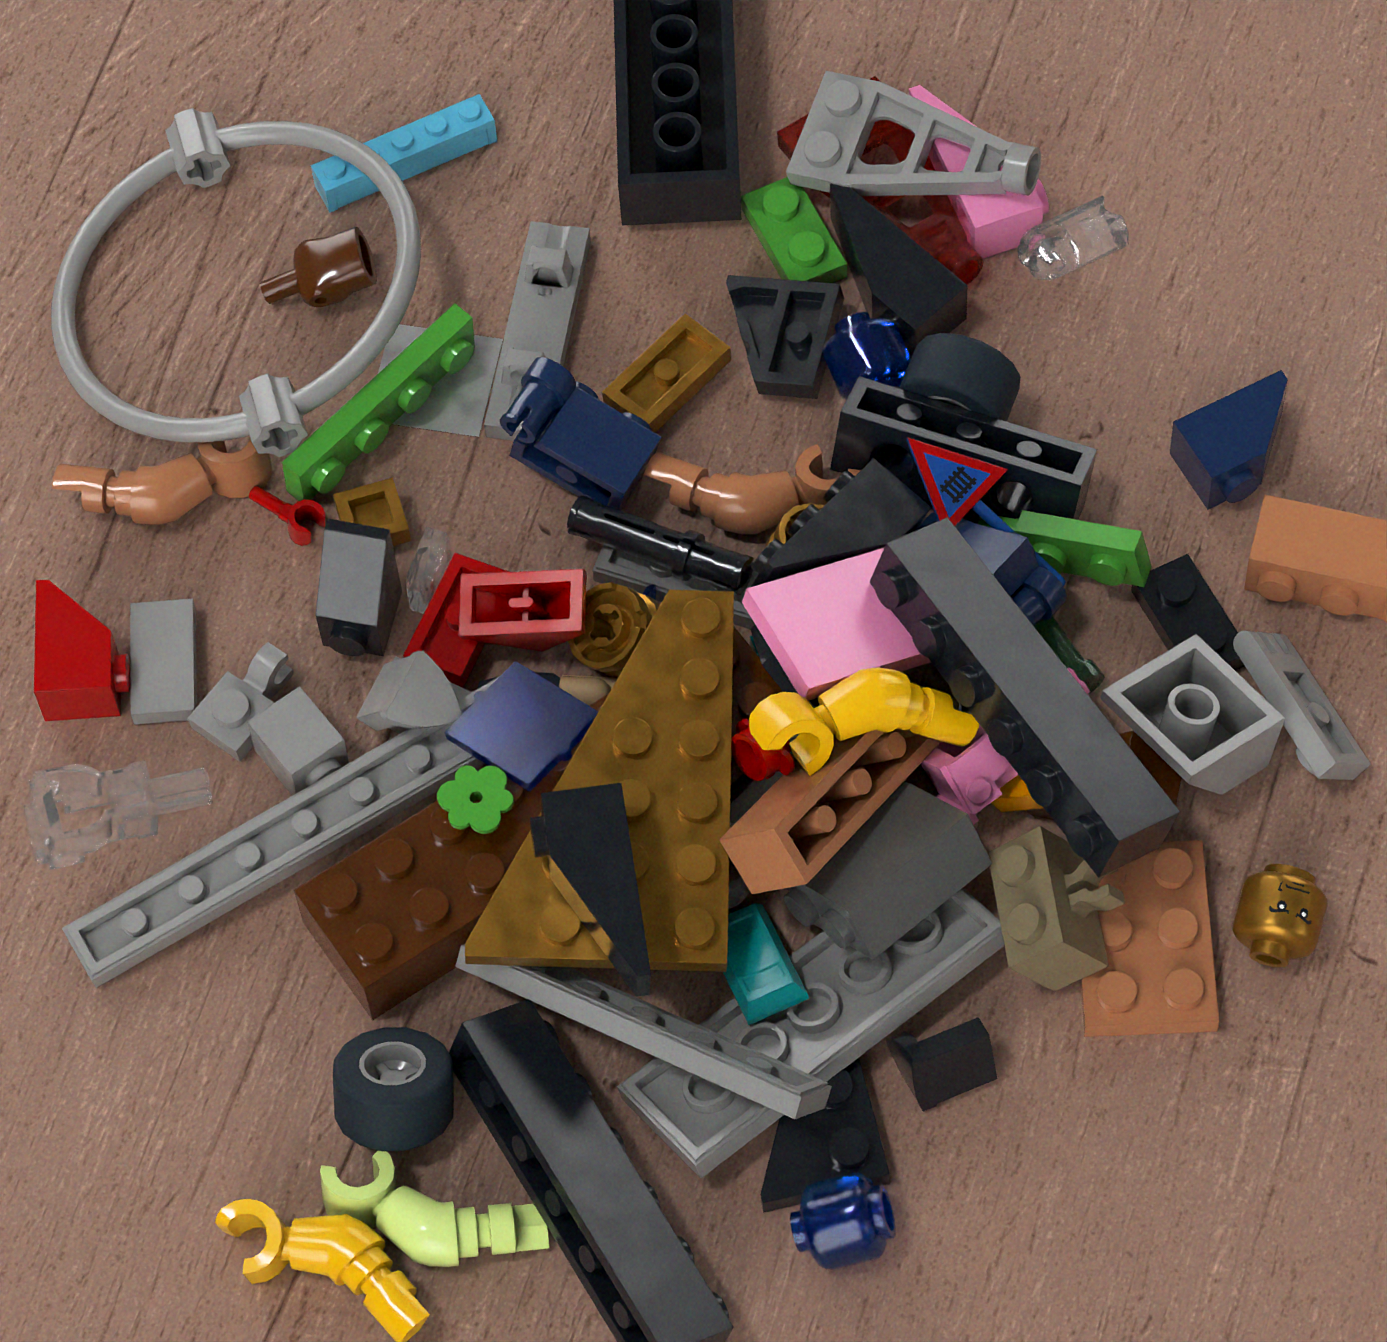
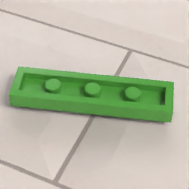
(368, 415)

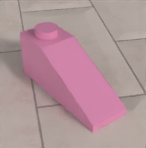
(989, 220)

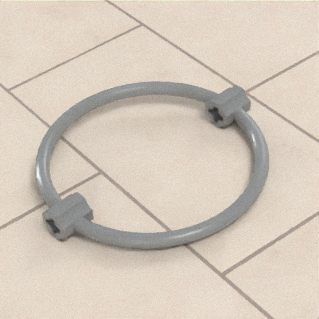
(270, 403)

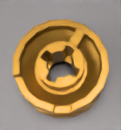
(611, 611)

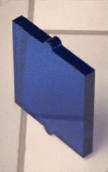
(522, 725)

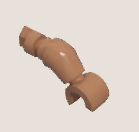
(170, 489)
(743, 501)

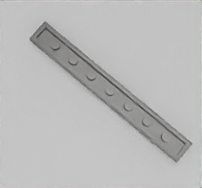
(266, 849)

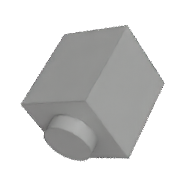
(297, 741)

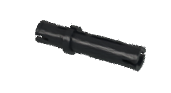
(683, 553)

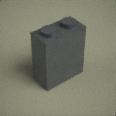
(891, 872)

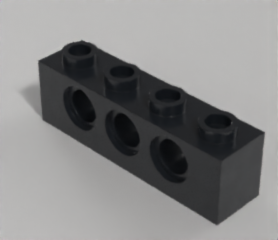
(1042, 472)

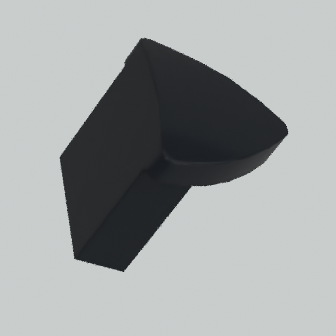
(944, 1062)

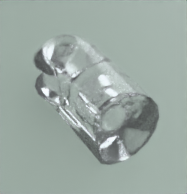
(1072, 240)

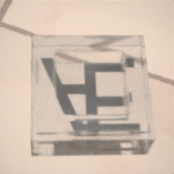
(427, 568)

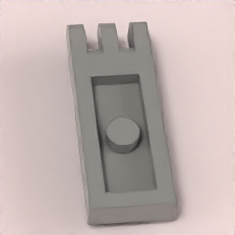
(1310, 719)

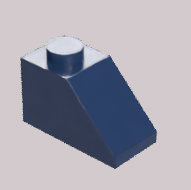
(1230, 441)

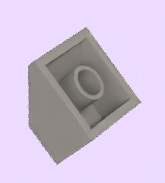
(1198, 716)

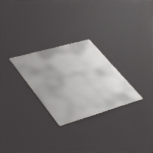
(457, 399)

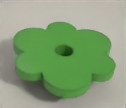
(471, 785)

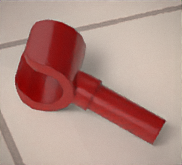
(291, 513)

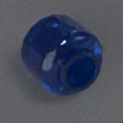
(867, 350)
(843, 1221)

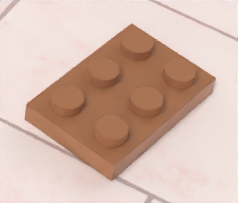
(1155, 950)

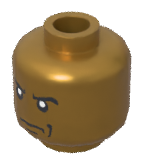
(1279, 914)

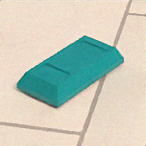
(760, 966)

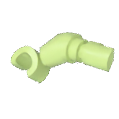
(429, 1229)

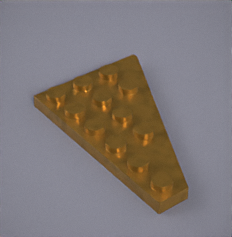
(671, 749)

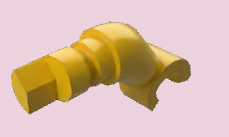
(859, 704)
(331, 1247)

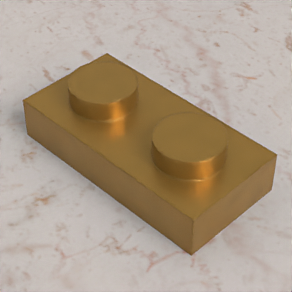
(668, 373)

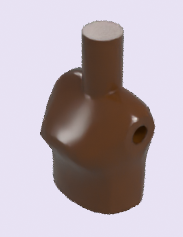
(325, 270)

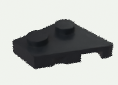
(785, 331)
(826, 1143)

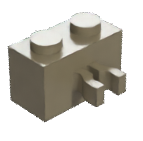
(1050, 909)

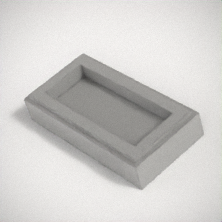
(163, 661)

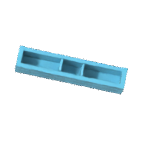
(409, 150)

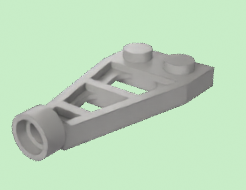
(841, 126)

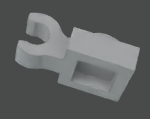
(233, 702)

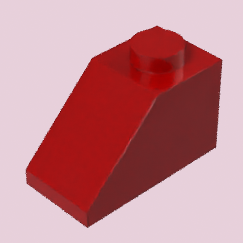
(75, 660)

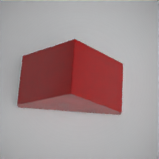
(523, 607)

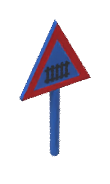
(957, 485)

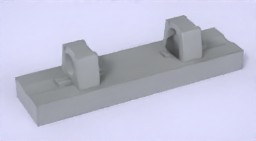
(539, 314)

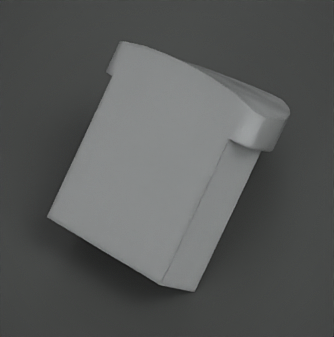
(410, 695)

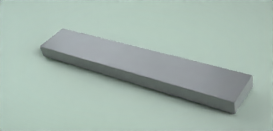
(661, 1035)

